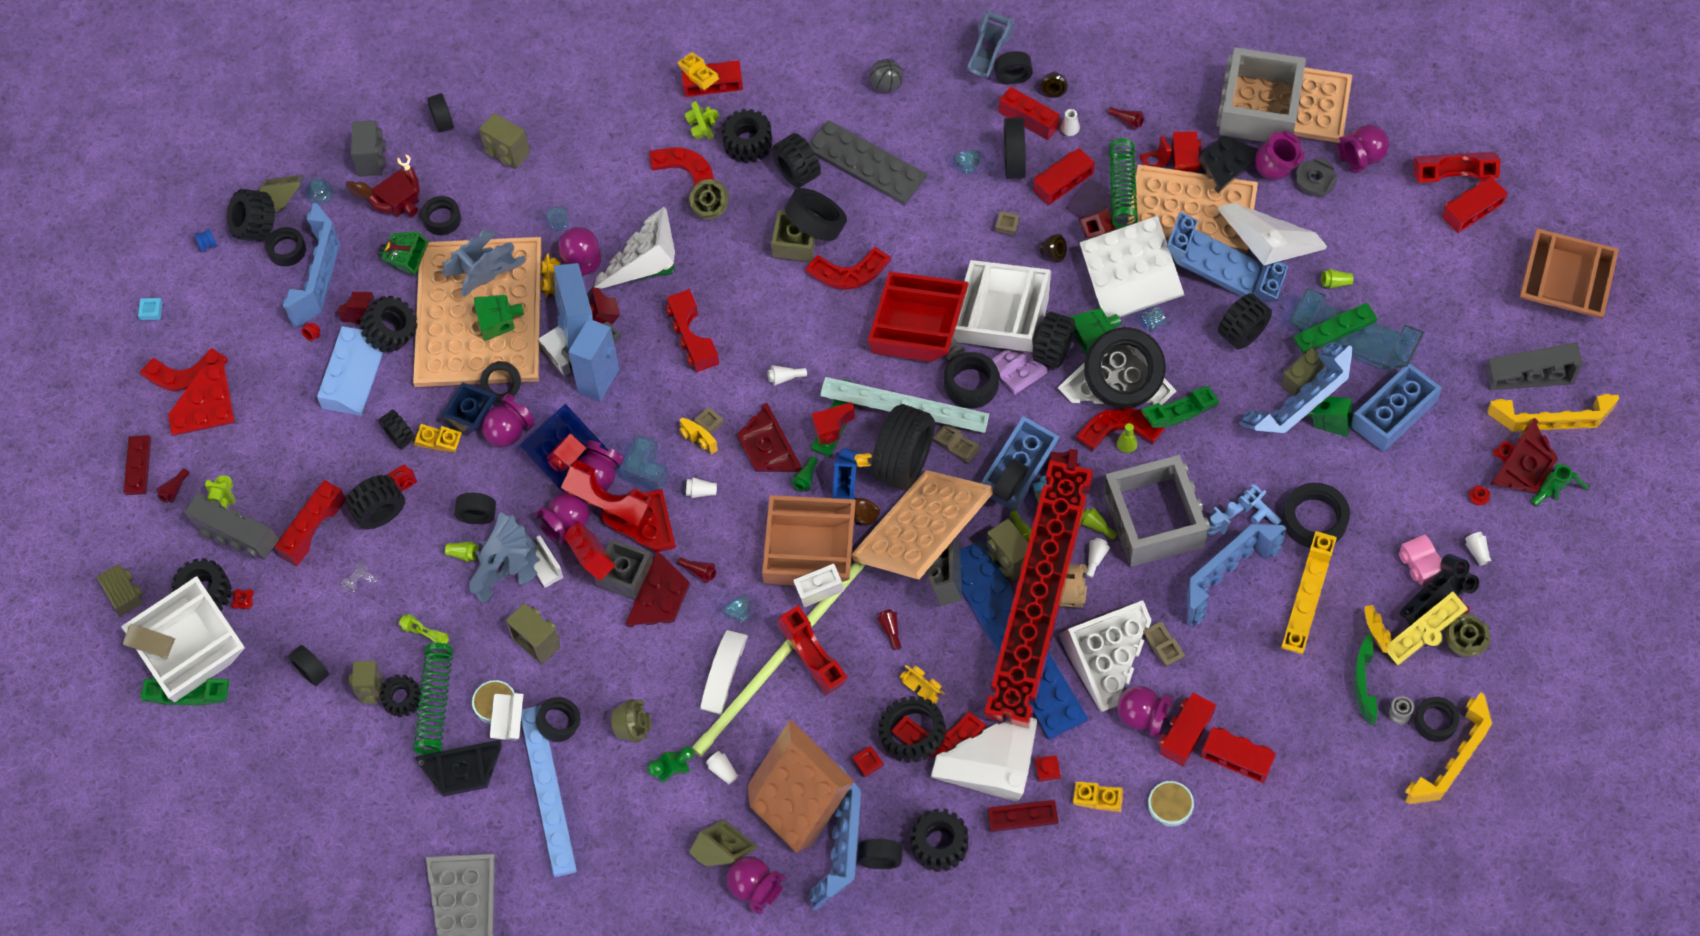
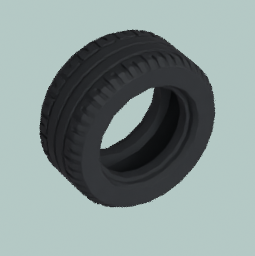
(1138, 340)
(902, 446)

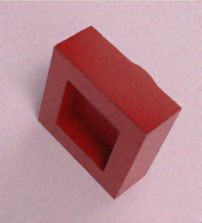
(867, 761)
(1047, 768)

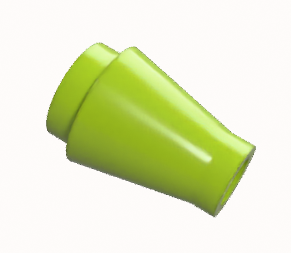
(1334, 279)
(462, 550)

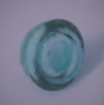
(967, 160)
(319, 191)
(737, 608)

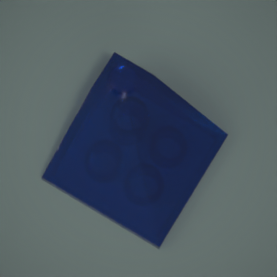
(550, 434)

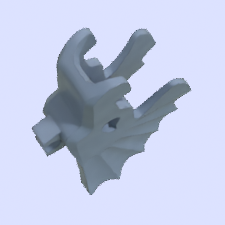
(983, 59)
(479, 263)
(507, 546)

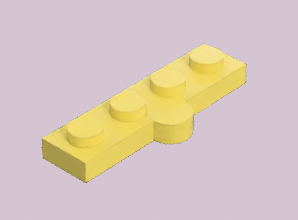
(1426, 629)

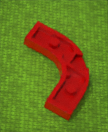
(681, 158)
(849, 277)
(178, 379)
(1115, 420)
(911, 733)

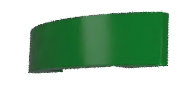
(1180, 410)
(208, 693)
(1367, 704)

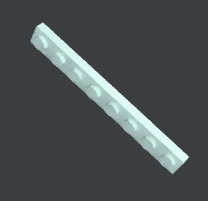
(887, 400)

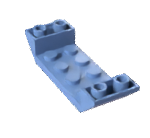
(1222, 263)
(308, 303)
(1337, 361)
(1258, 537)
(844, 850)

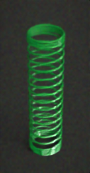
(1123, 157)
(428, 742)

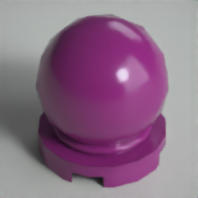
(1364, 147)
(1279, 155)
(580, 247)
(504, 424)
(603, 462)
(561, 515)
(1143, 709)
(752, 882)

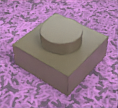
(1007, 223)
(709, 420)

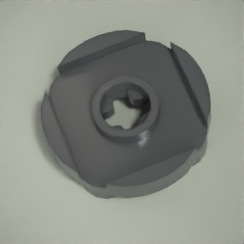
(1316, 187)

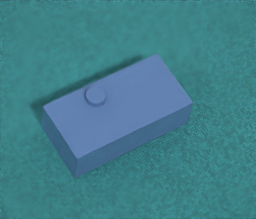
(571, 300)
(594, 360)
(1396, 407)
(1029, 445)

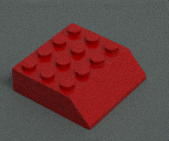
(917, 316)

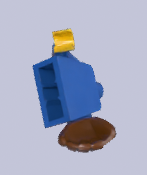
(844, 484)

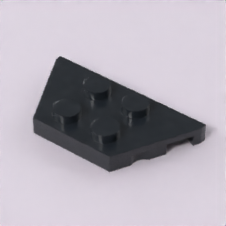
(1227, 161)
(461, 768)

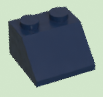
(467, 408)

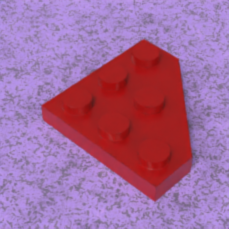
(203, 403)
(654, 530)

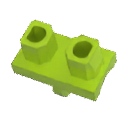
(703, 118)
(221, 491)

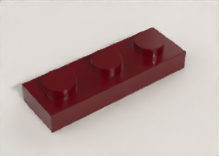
(137, 465)
(1022, 815)

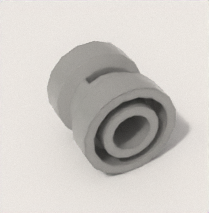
(1399, 715)

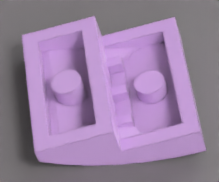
(1018, 369)

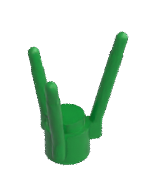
(1564, 476)

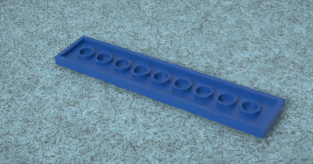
(991, 602)

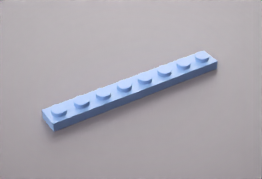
(548, 795)

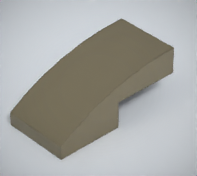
(956, 444)
(148, 641)
(1163, 644)

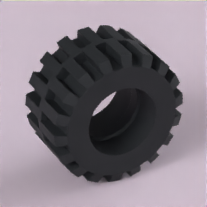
(748, 148)
(796, 160)
(250, 215)
(1244, 321)
(378, 333)
(1053, 339)
(375, 501)
(209, 572)
(939, 857)

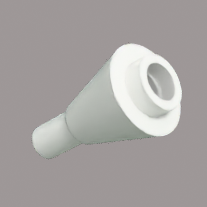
(782, 374)
(1097, 551)

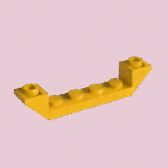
(1503, 412)
(1309, 592)
(1425, 791)

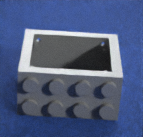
(1252, 123)
(1163, 544)

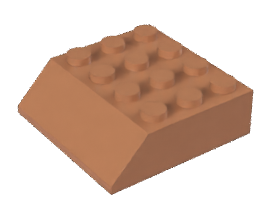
(1569, 273)
(806, 537)
(797, 788)

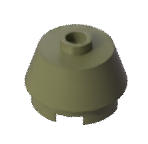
(709, 199)
(1467, 636)
(631, 721)

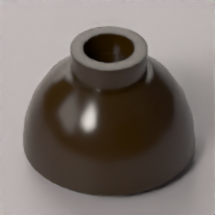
(1054, 85)
(1054, 248)

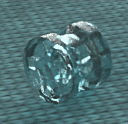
(560, 223)
(1154, 318)

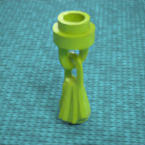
(407, 622)

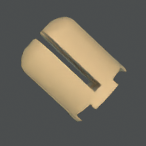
(1075, 587)

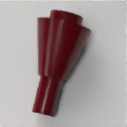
(1130, 117)
(170, 489)
(703, 570)
(889, 623)

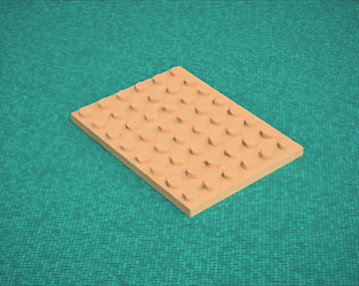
(448, 329)

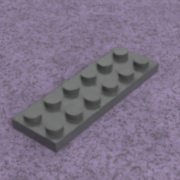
(867, 162)

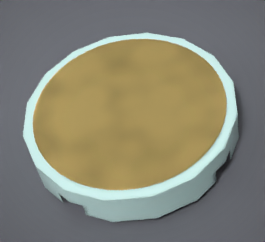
(483, 698)
(1171, 803)

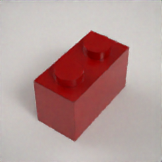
(1186, 151)
(565, 453)

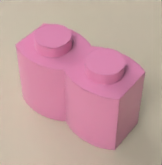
(1421, 558)

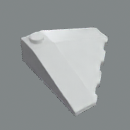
(1269, 237)
(644, 255)
(1123, 370)
(1105, 651)
(991, 762)

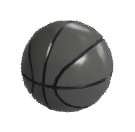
(886, 76)

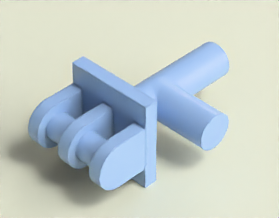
(1255, 501)
(1220, 521)

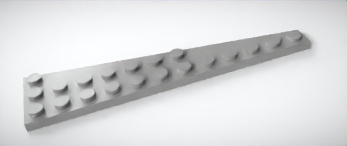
(463, 894)

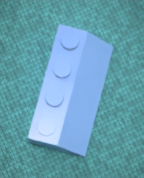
(349, 373)

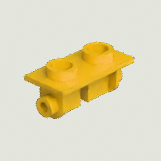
(547, 271)
(915, 678)

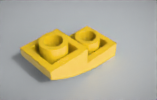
(697, 71)
(697, 433)
(437, 439)
(1377, 628)
(1098, 797)

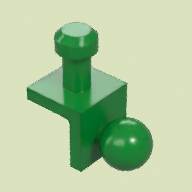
(670, 764)

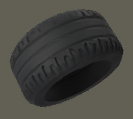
(965, 397)

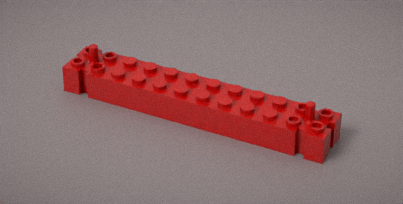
(1039, 594)

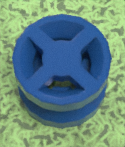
(205, 240)

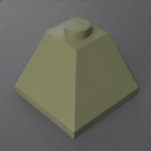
(281, 189)
(721, 845)

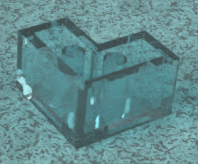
(640, 465)

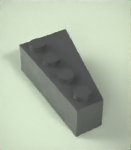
(1535, 368)
(230, 527)
(946, 574)

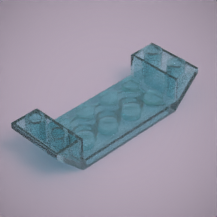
(1372, 344)

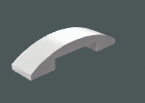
(722, 671)

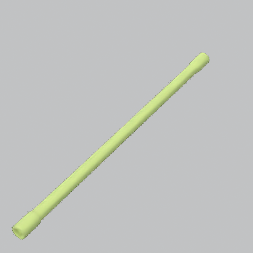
(708, 738)

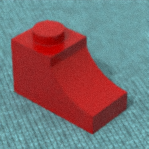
(831, 421)

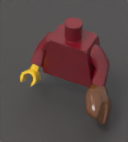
(394, 194)

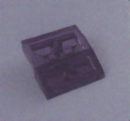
(1091, 199)

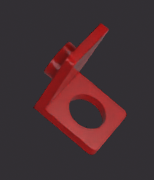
(1162, 154)
(404, 479)

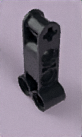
(1452, 578)

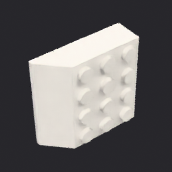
(1132, 268)
(1003, 305)
(201, 644)

